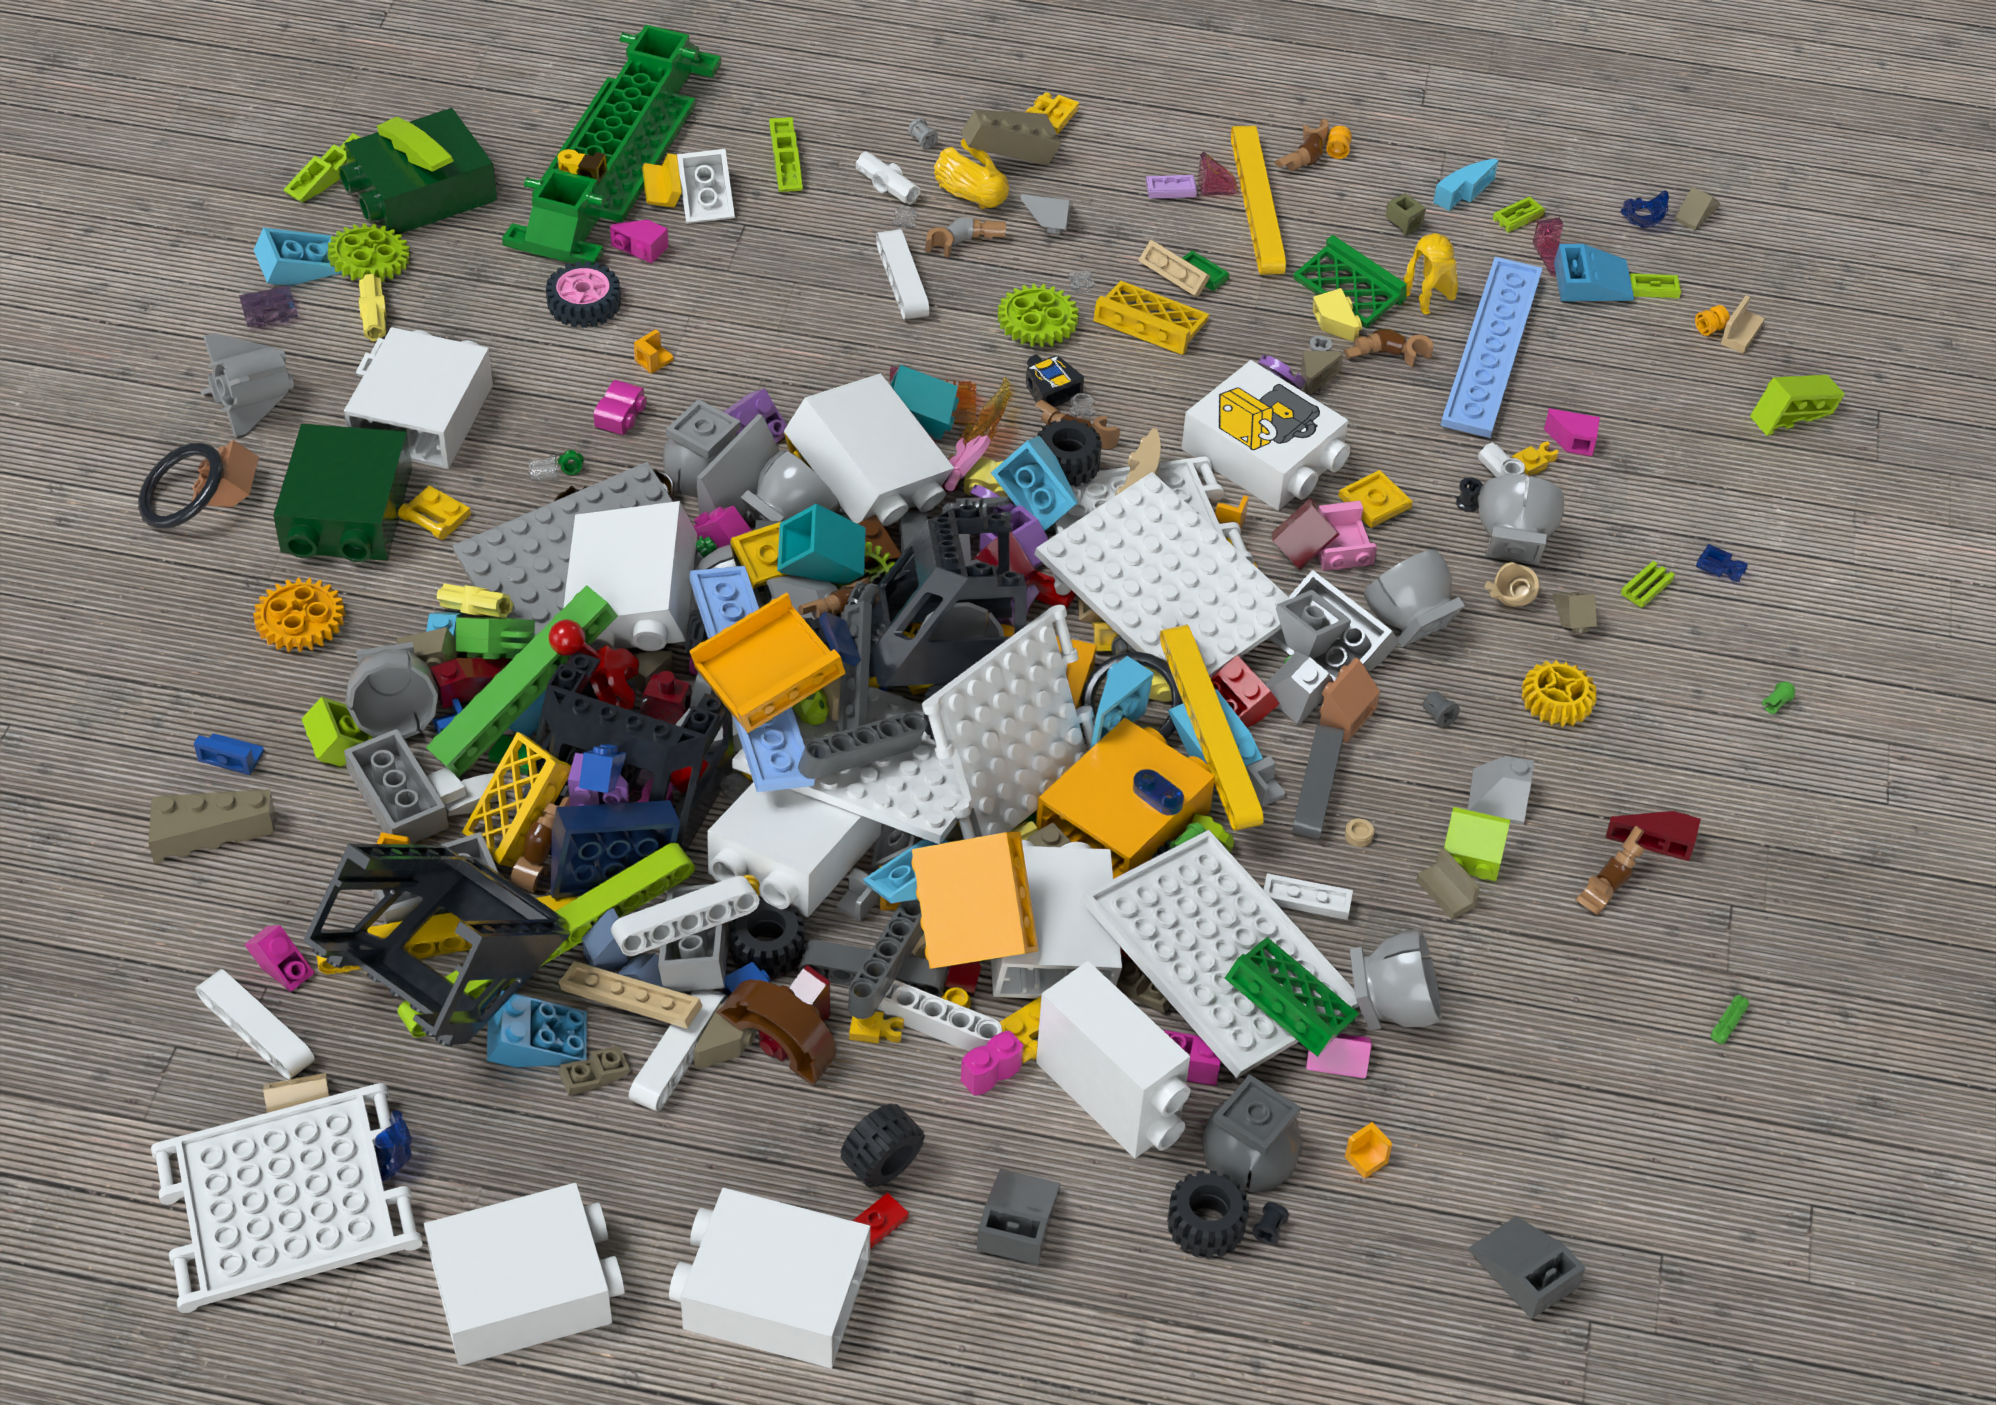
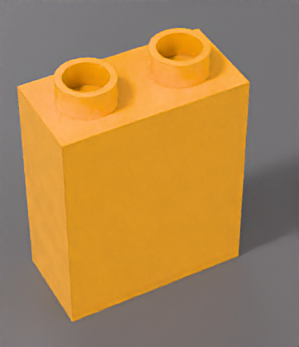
(1098, 803)

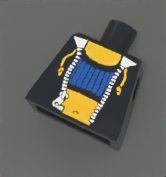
(1052, 380)

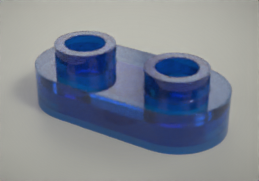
(1153, 790)

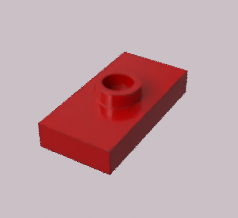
(1047, 592)
(882, 1218)

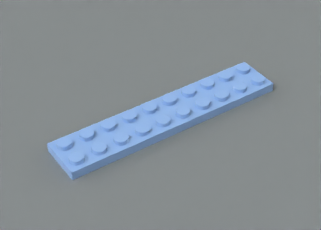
(1491, 347)
(777, 745)

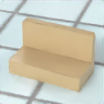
(1741, 327)
(295, 1091)

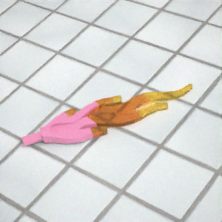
(976, 439)

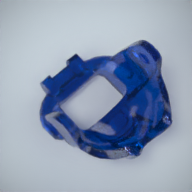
(1657, 207)
(393, 1146)

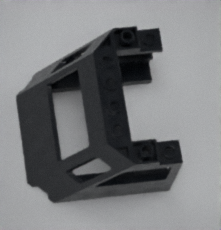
(934, 583)
(646, 740)
(502, 922)

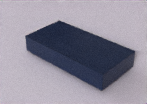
(839, 638)

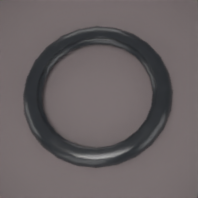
(202, 499)
(1145, 659)

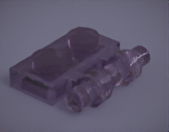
(268, 306)

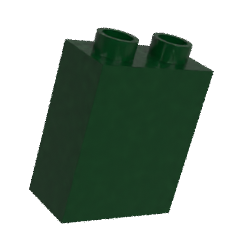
(409, 195)
(343, 492)

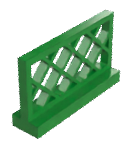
(1363, 271)
(1283, 1004)

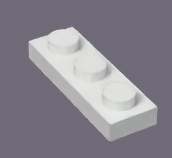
(1308, 896)

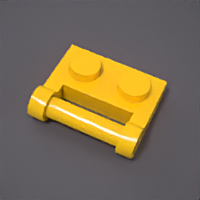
(437, 506)

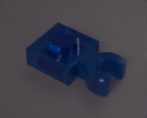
(1719, 561)

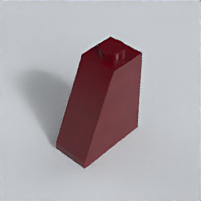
(812, 990)

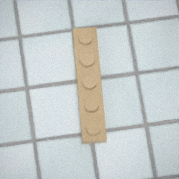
(630, 994)

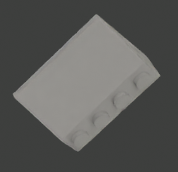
(736, 469)
(1362, 639)

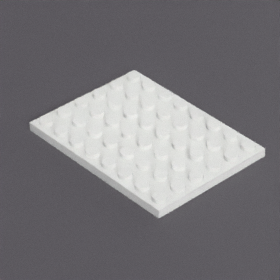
(1158, 566)
(901, 791)
(1188, 924)

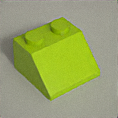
(332, 731)
(1477, 842)

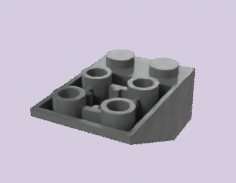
(1017, 1216)
(1529, 1265)

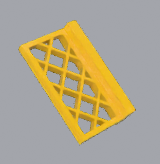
(1148, 326)
(544, 790)

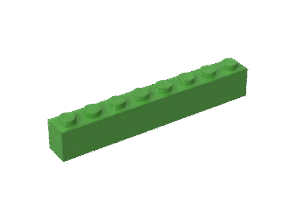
(515, 687)

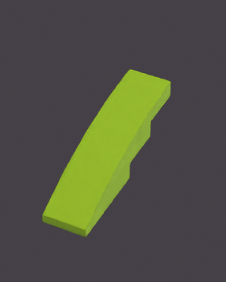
(415, 143)
(785, 154)
(318, 173)

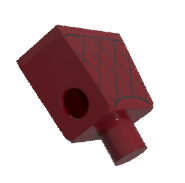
(666, 698)

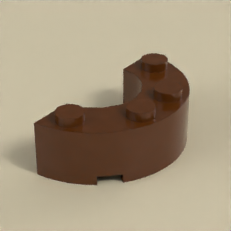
(787, 1021)

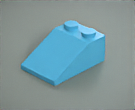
(293, 256)
(1036, 482)
(1123, 696)
(1242, 736)
(897, 878)

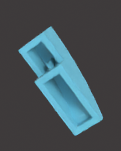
(1465, 183)

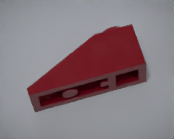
(465, 677)
(1664, 832)

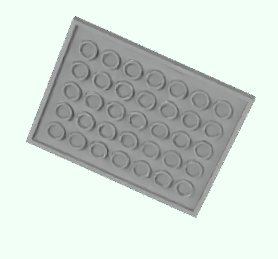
(533, 551)

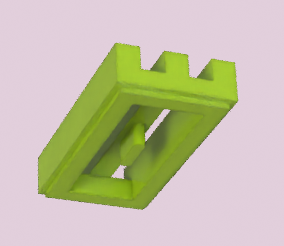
(1521, 216)
(1655, 285)
(1640, 577)

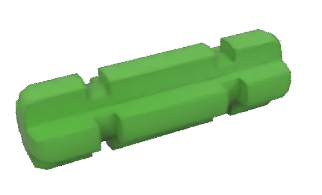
(1729, 1019)

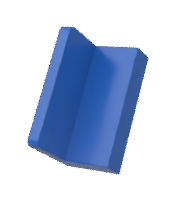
(228, 753)

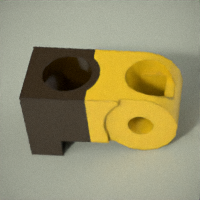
(583, 164)

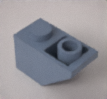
(600, 946)

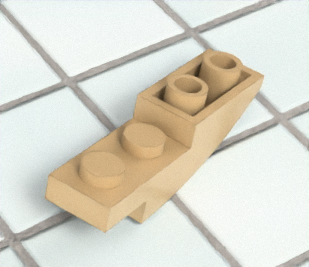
(1144, 460)

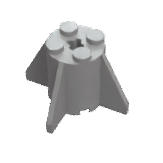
(245, 379)

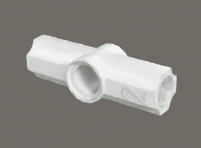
(887, 178)
(1501, 464)

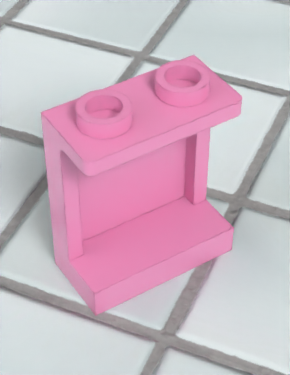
(1352, 545)

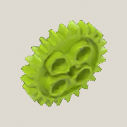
(368, 252)
(1038, 315)

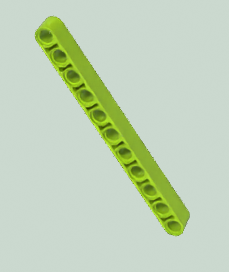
(622, 892)

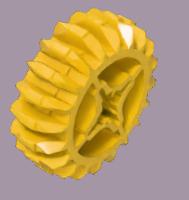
(1556, 699)

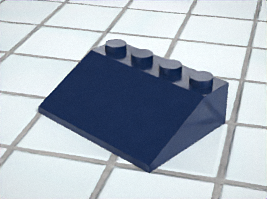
(604, 840)

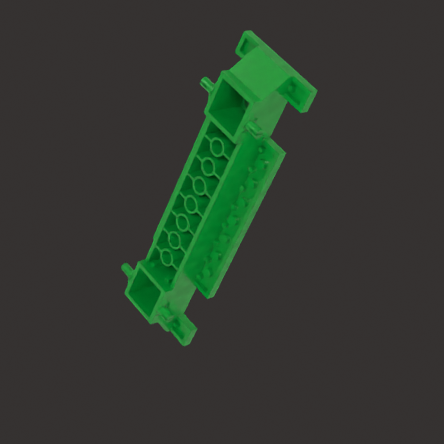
(632, 124)

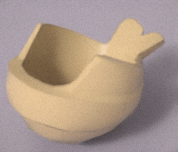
(1514, 585)

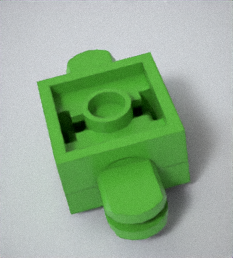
(493, 636)

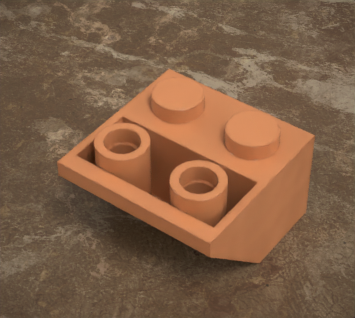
(237, 475)
(1349, 699)

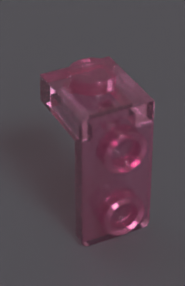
(1547, 241)

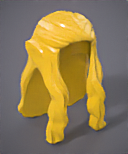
(970, 180)
(1438, 269)

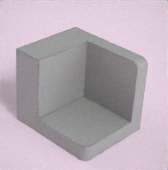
(1263, 781)
(859, 897)

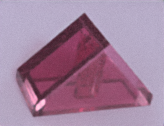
(1214, 178)

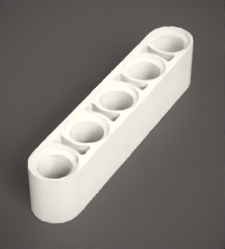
(902, 274)
(684, 915)
(946, 1018)
(255, 1024)
(673, 1055)

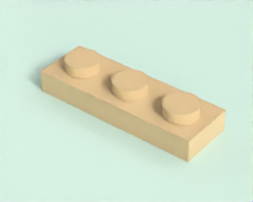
(1174, 268)

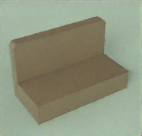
(1449, 885)

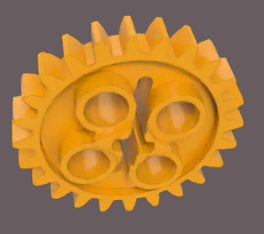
(299, 614)

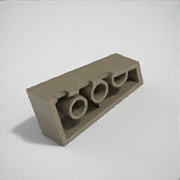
(1012, 134)
(207, 820)

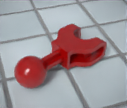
(614, 668)

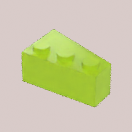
(1795, 399)

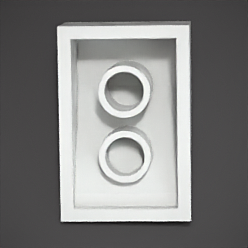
(705, 186)

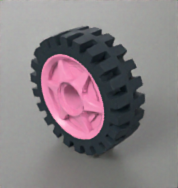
(583, 294)

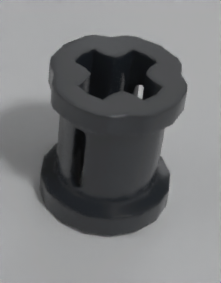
(1469, 494)
(1271, 1222)

